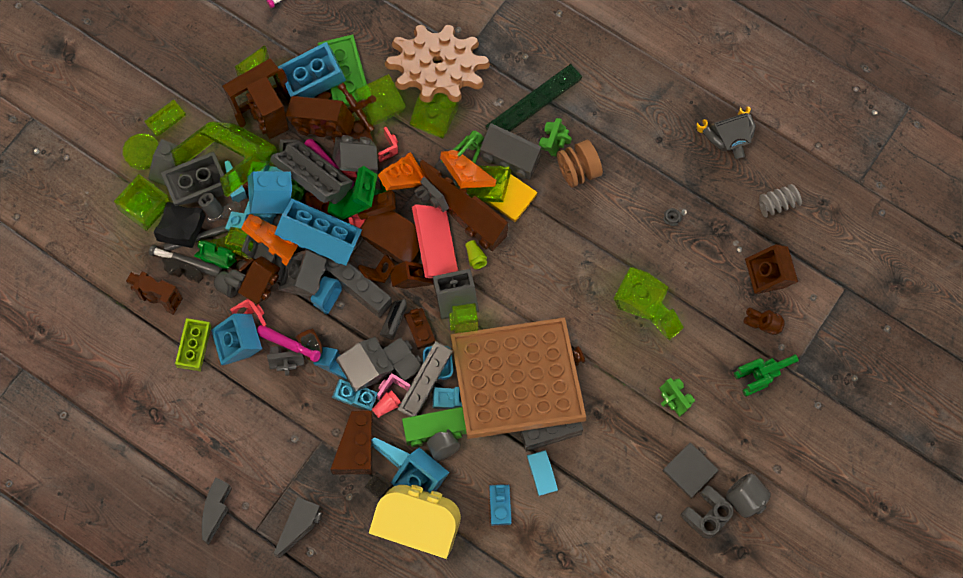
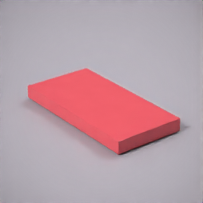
(434, 240)

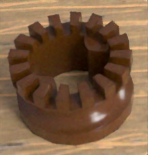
(578, 356)

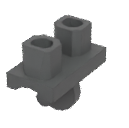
(284, 361)

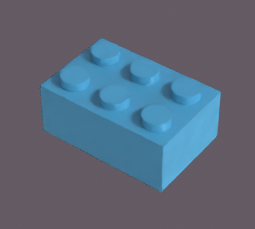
(313, 72)

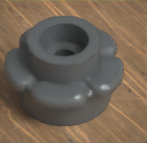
(672, 212)

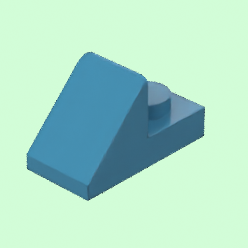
(328, 362)

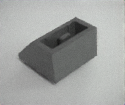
(454, 290)

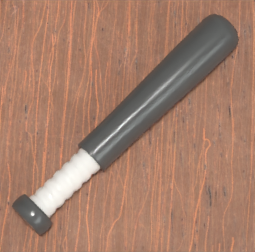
(204, 267)

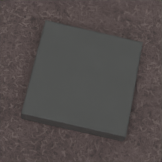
(690, 470)

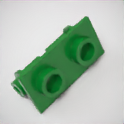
(223, 258)

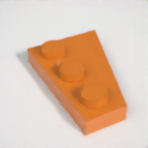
(402, 174)
(265, 233)

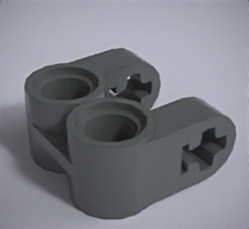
(712, 516)

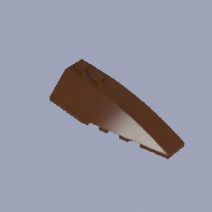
(469, 212)

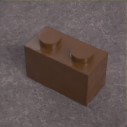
(259, 280)

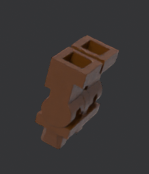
(155, 292)

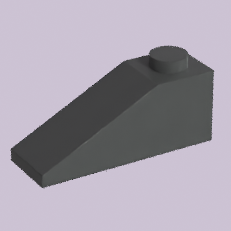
(300, 522)

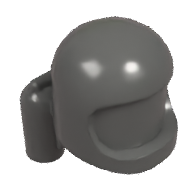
(229, 282)

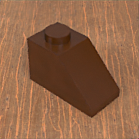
(409, 275)

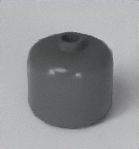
(748, 496)

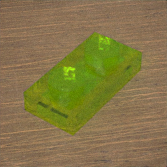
(165, 118)

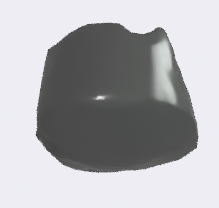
(443, 445)

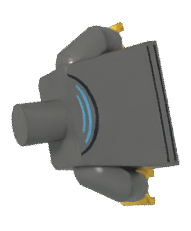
(731, 132)

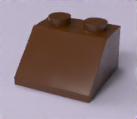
(771, 269)

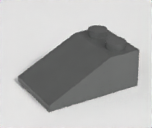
(193, 179)

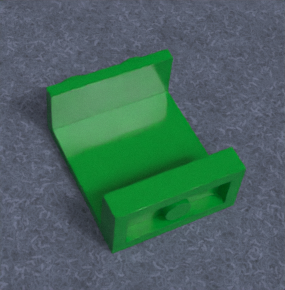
(358, 198)

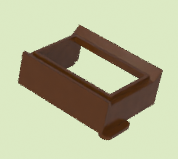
(238, 86)

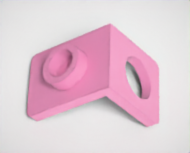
(385, 385)

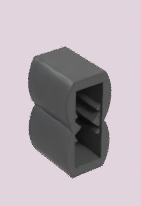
(404, 362)

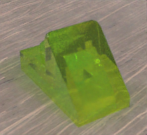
(667, 322)

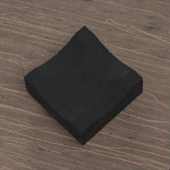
(179, 225)

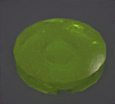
(139, 151)

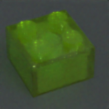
(387, 102)
(142, 202)

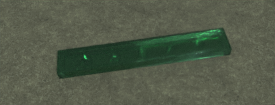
(537, 99)

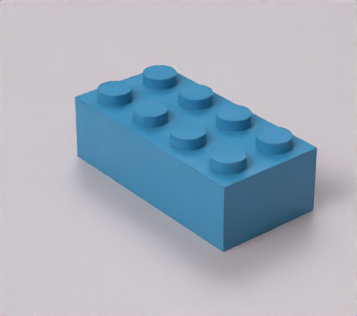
(318, 232)

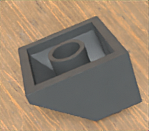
(162, 161)

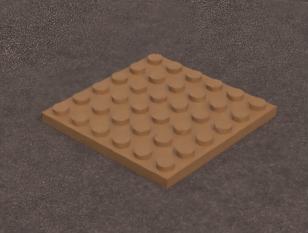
(517, 378)

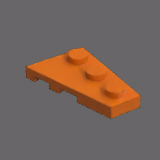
(465, 171)

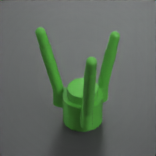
(472, 142)

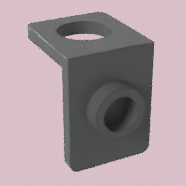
(258, 250)

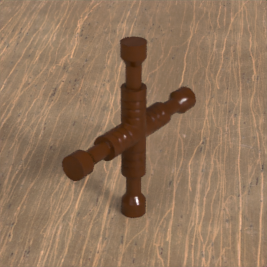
(357, 106)

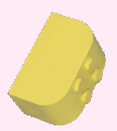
(417, 519)

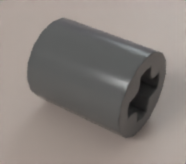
(210, 205)

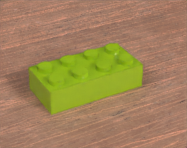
(193, 344)

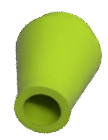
(476, 257)

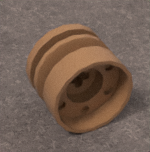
(579, 163)

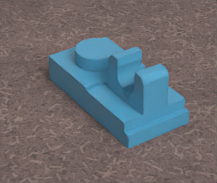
(500, 505)

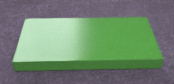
(350, 64)

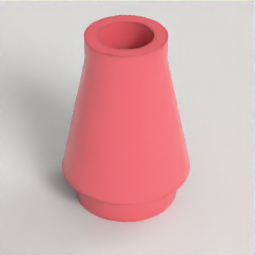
(386, 404)

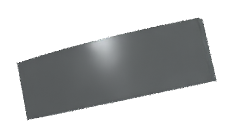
(214, 509)

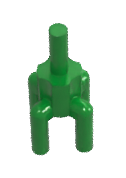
(763, 372)

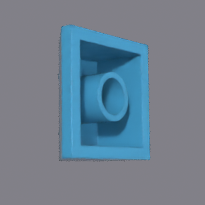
(269, 192)
(236, 338)
(421, 471)

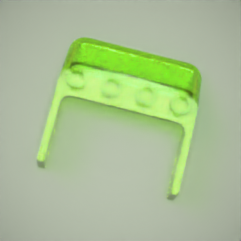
(237, 139)

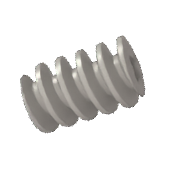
(779, 198)

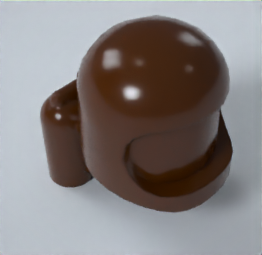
(767, 321)

